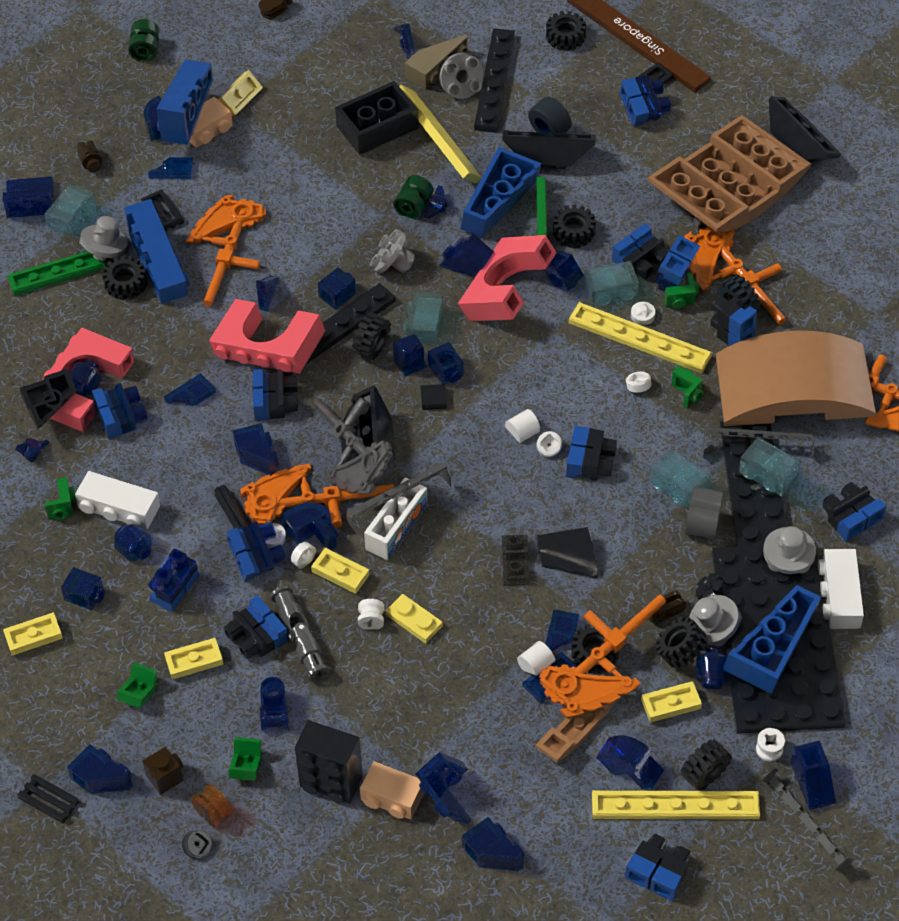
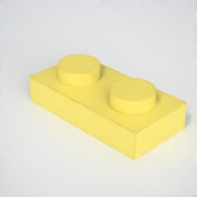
(240, 92)
(340, 570)
(414, 618)
(32, 634)
(193, 658)
(671, 701)

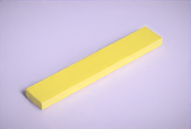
(442, 138)
(640, 337)
(675, 805)

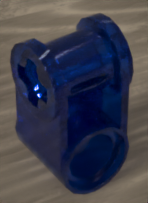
(273, 708)

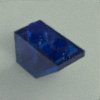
(466, 255)
(254, 449)
(98, 773)
(813, 775)
(491, 848)

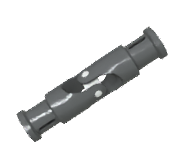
(306, 644)

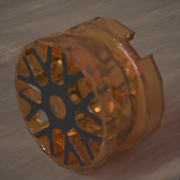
(212, 805)

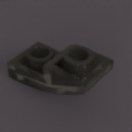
(515, 560)

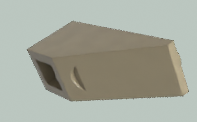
(426, 63)

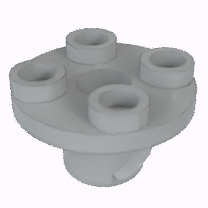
(461, 75)
(104, 239)
(393, 253)
(789, 550)
(717, 618)

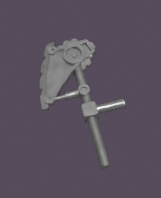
(363, 471)

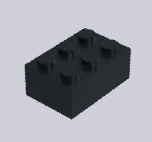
(376, 117)
(329, 762)

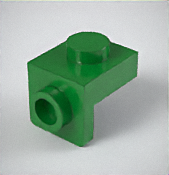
(682, 295)
(687, 383)
(63, 507)
(139, 686)
(246, 759)

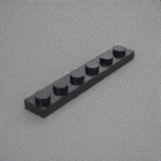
(494, 80)
(349, 317)

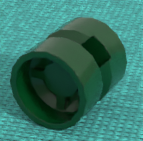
(143, 40)
(413, 197)

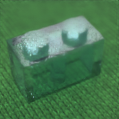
(71, 210)
(611, 283)
(424, 317)
(769, 466)
(678, 477)

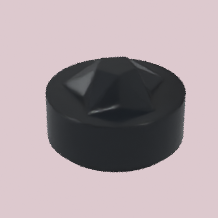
(196, 844)

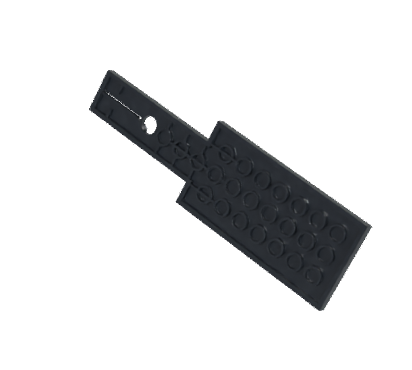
(809, 686)

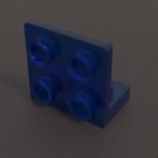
(28, 196)
(436, 779)

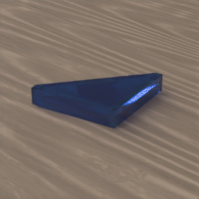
(406, 41)
(265, 291)

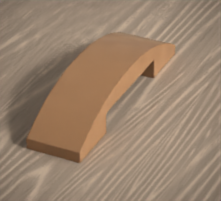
(571, 733)

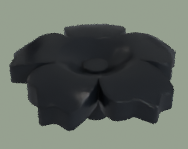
(709, 586)

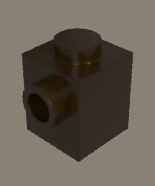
(163, 770)

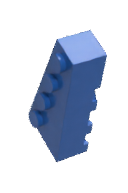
(184, 101)
(499, 190)
(156, 251)
(770, 645)

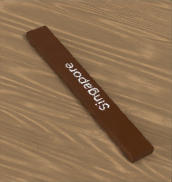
(643, 42)

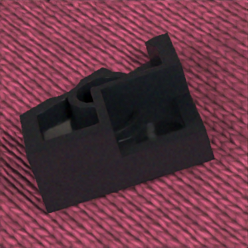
(47, 396)
(568, 551)

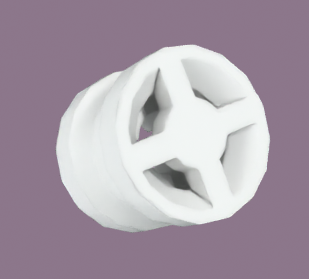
(371, 614)
(772, 751)

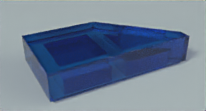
(173, 169)
(191, 392)
(561, 629)

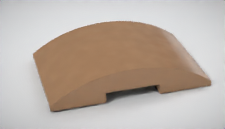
(732, 176)
(793, 377)

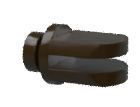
(273, 8)
(89, 156)
(672, 607)

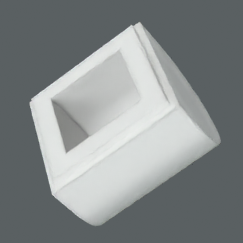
(523, 425)
(536, 658)

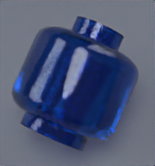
(85, 377)
(132, 542)
(710, 670)

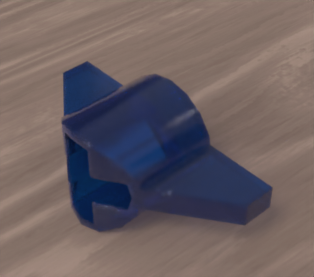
(436, 203)
(31, 448)

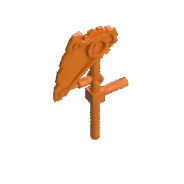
(224, 216)
(718, 244)
(884, 418)
(269, 495)
(590, 692)

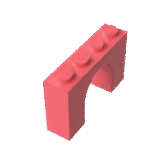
(485, 297)
(286, 352)
(107, 354)

